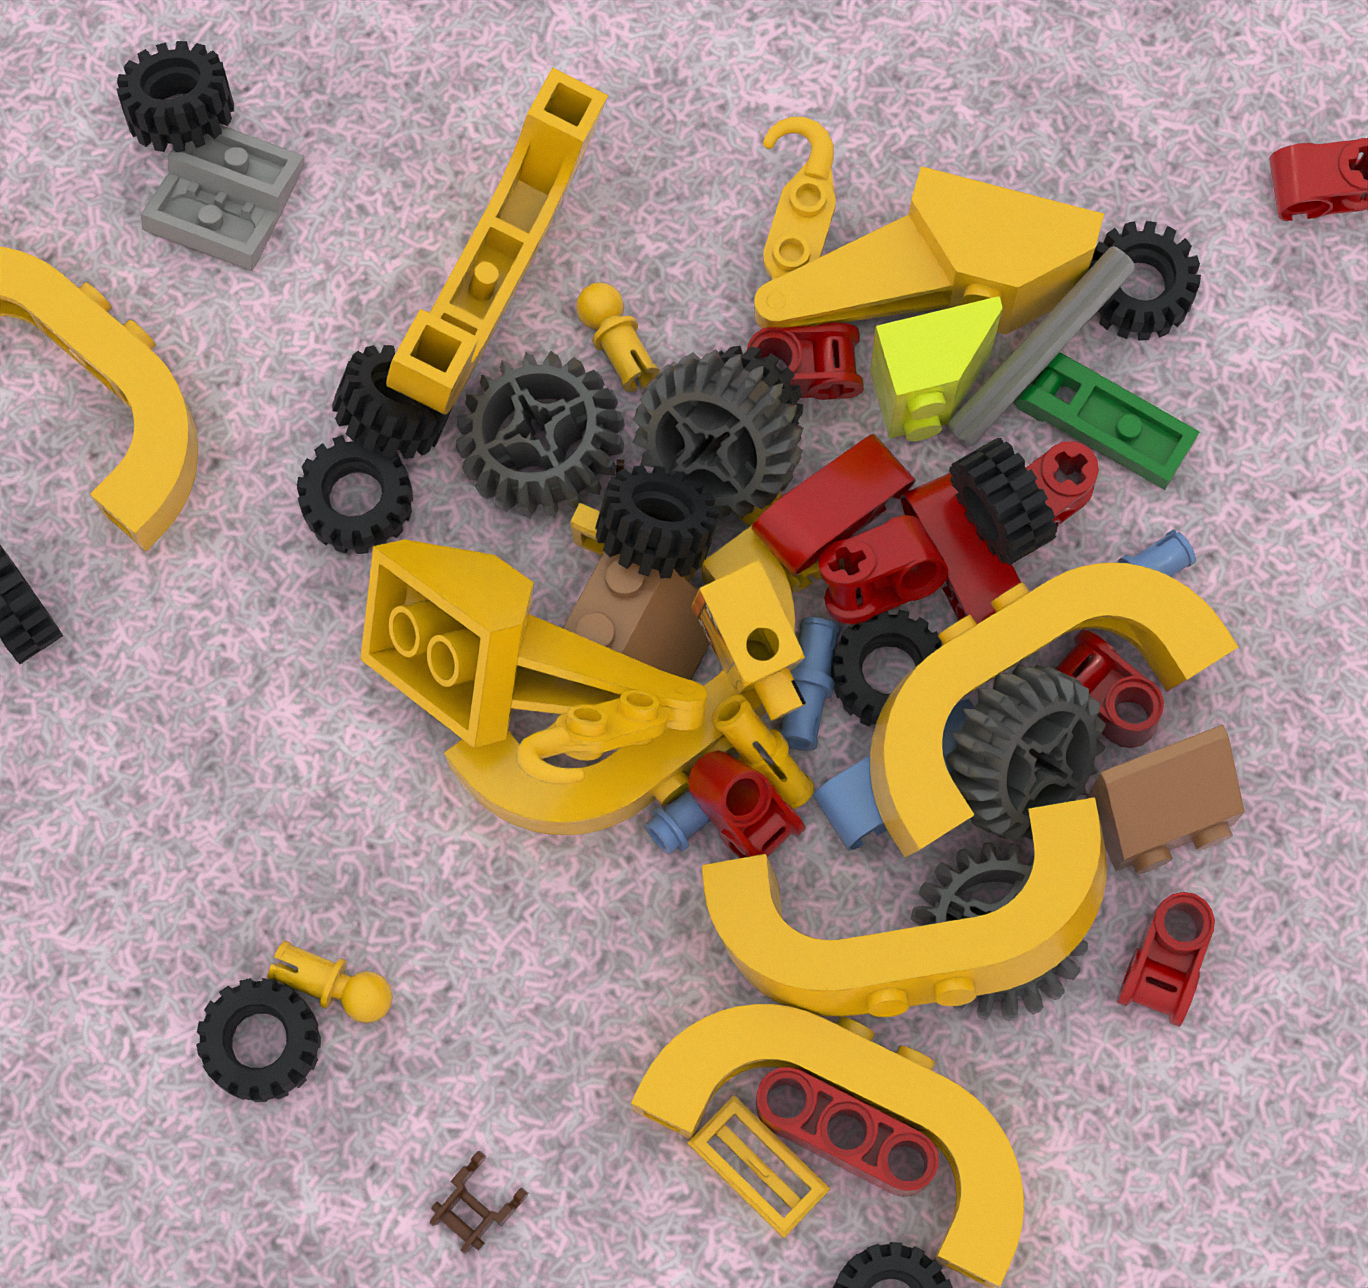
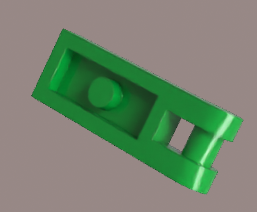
(1109, 420)

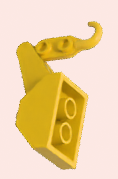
(950, 250)
(465, 648)

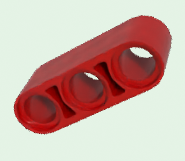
(832, 504)
(974, 572)
(880, 1131)

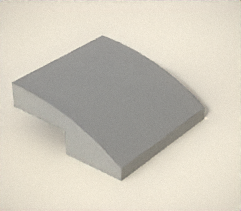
(224, 196)

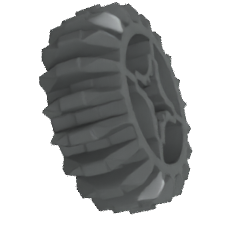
(715, 398)
(588, 409)
(1025, 748)
(946, 901)

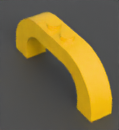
(451, 338)
(162, 460)
(1145, 607)
(634, 773)
(921, 963)
(900, 1084)

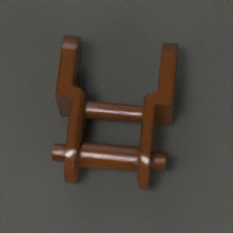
(458, 1226)

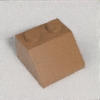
(641, 617)
(1169, 800)

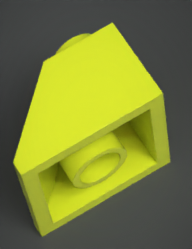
(929, 365)

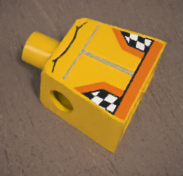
(746, 610)

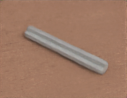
(1041, 346)

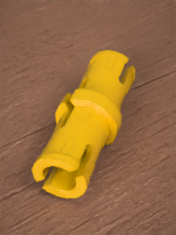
(744, 727)

